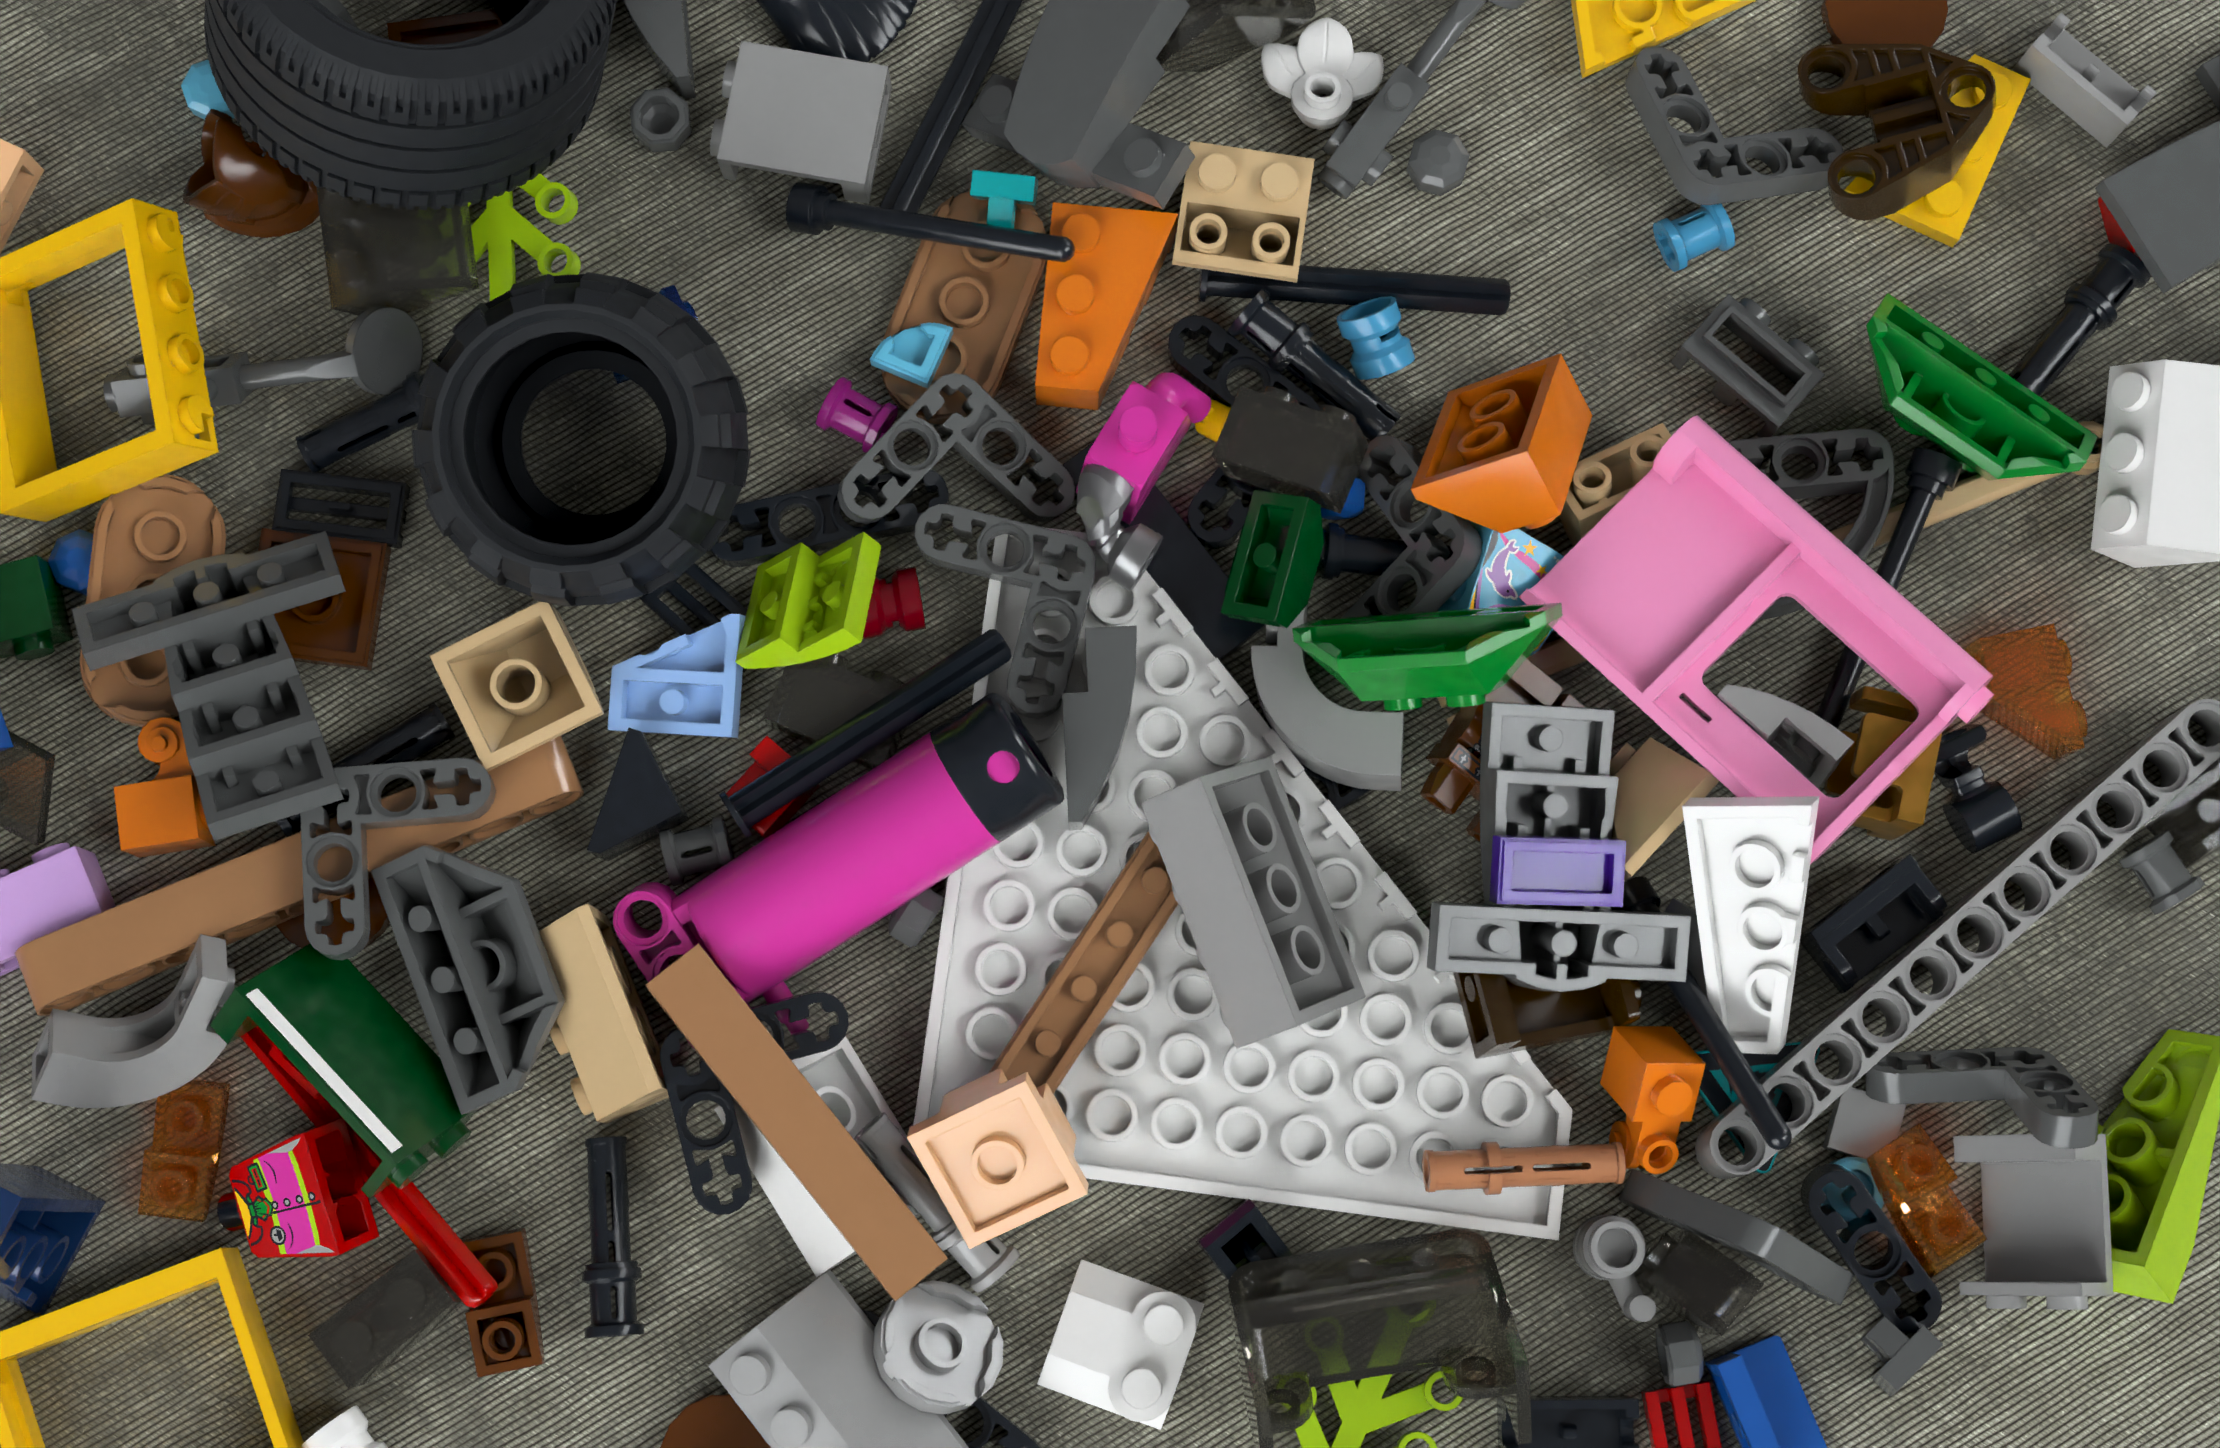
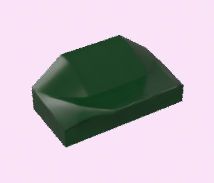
(1275, 559)

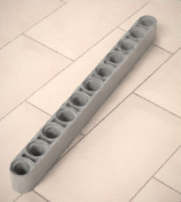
(1994, 920)

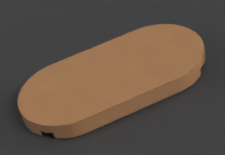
(974, 292)
(133, 544)

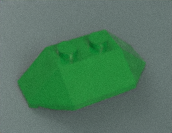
(1967, 403)
(1428, 652)

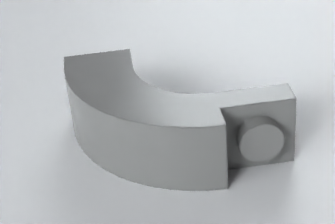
(1329, 739)
(139, 1056)

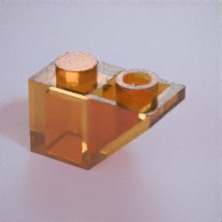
(2032, 689)

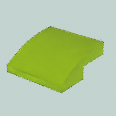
(809, 604)

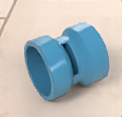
(1375, 338)

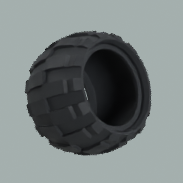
(476, 417)

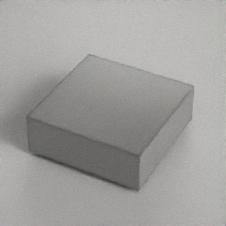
(1862, 1124)

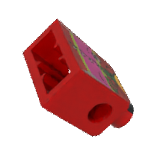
(301, 1197)

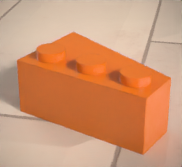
(1096, 298)

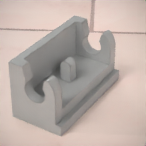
(2081, 83)

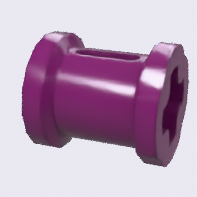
(855, 414)

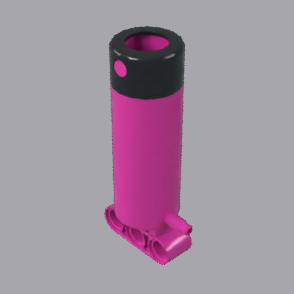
(852, 856)

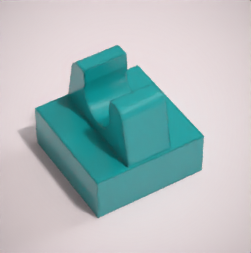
(1004, 194)

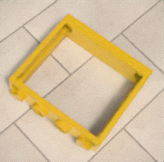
(171, 354)
(219, 1266)

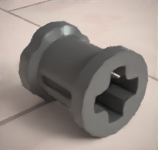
(682, 865)
(2161, 872)

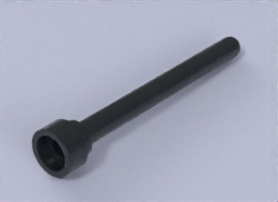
(814, 209)
(1929, 478)
(1641, 896)

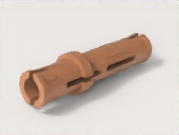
(1446, 1168)

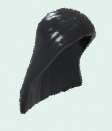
(839, 27)

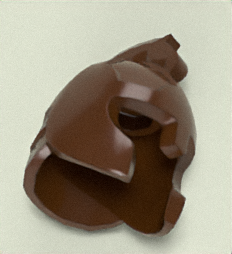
(246, 187)

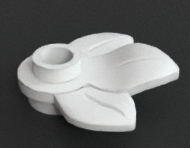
(1321, 65)

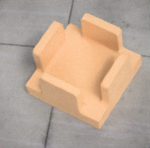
(999, 1155)

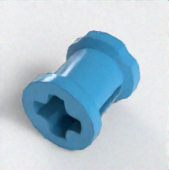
(1693, 235)

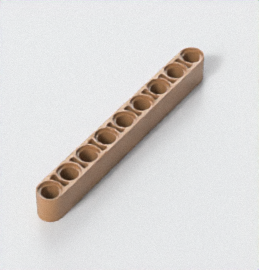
(268, 887)

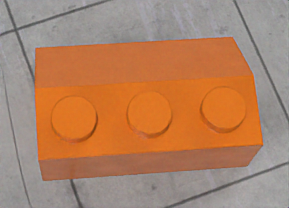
(1506, 447)

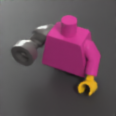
(1130, 460)

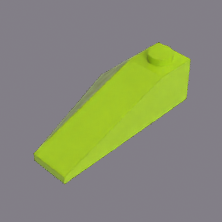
(2161, 1162)

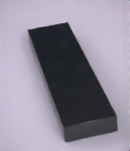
(1185, 572)

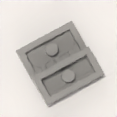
(1792, 731)

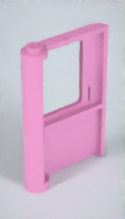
(1693, 567)

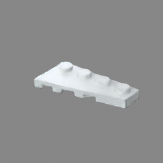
(1749, 903)

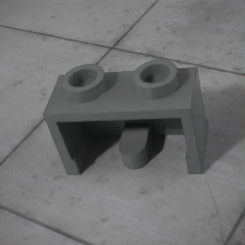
(1740, 381)

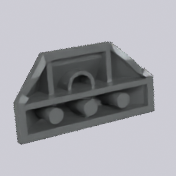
(472, 968)

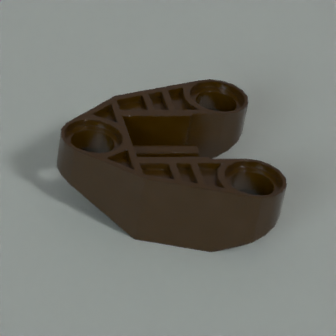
(1913, 122)

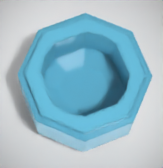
(202, 91)

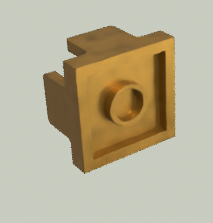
(1905, 801)

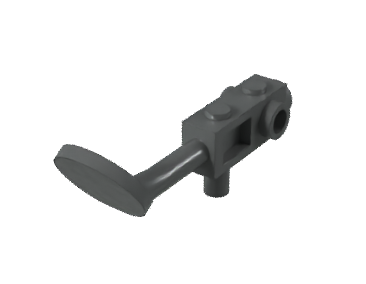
(1359, 149)
(377, 355)

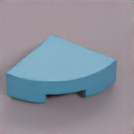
(914, 352)

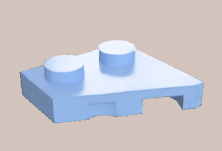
(683, 686)

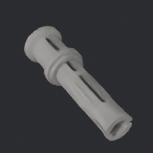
(902, 1167)

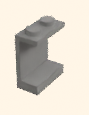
(803, 117)
(2041, 1221)

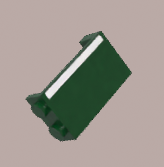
(356, 1058)

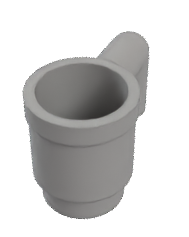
(1612, 1251)

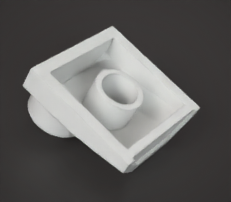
(1121, 1344)

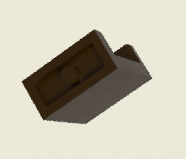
(1517, 1018)

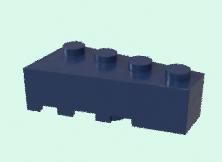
(40, 1233)

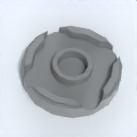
(938, 1348)

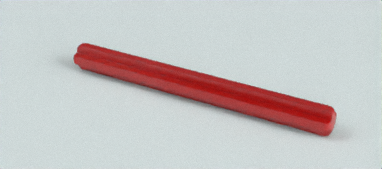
(406, 1206)

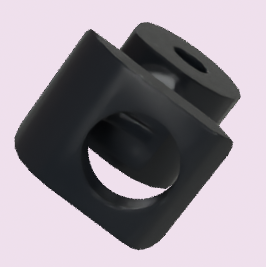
(1979, 810)

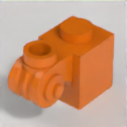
(167, 811)
(1657, 1086)

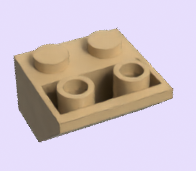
(1243, 212)

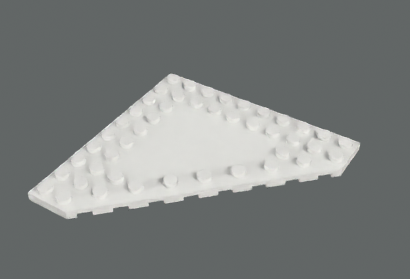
(1160, 1091)

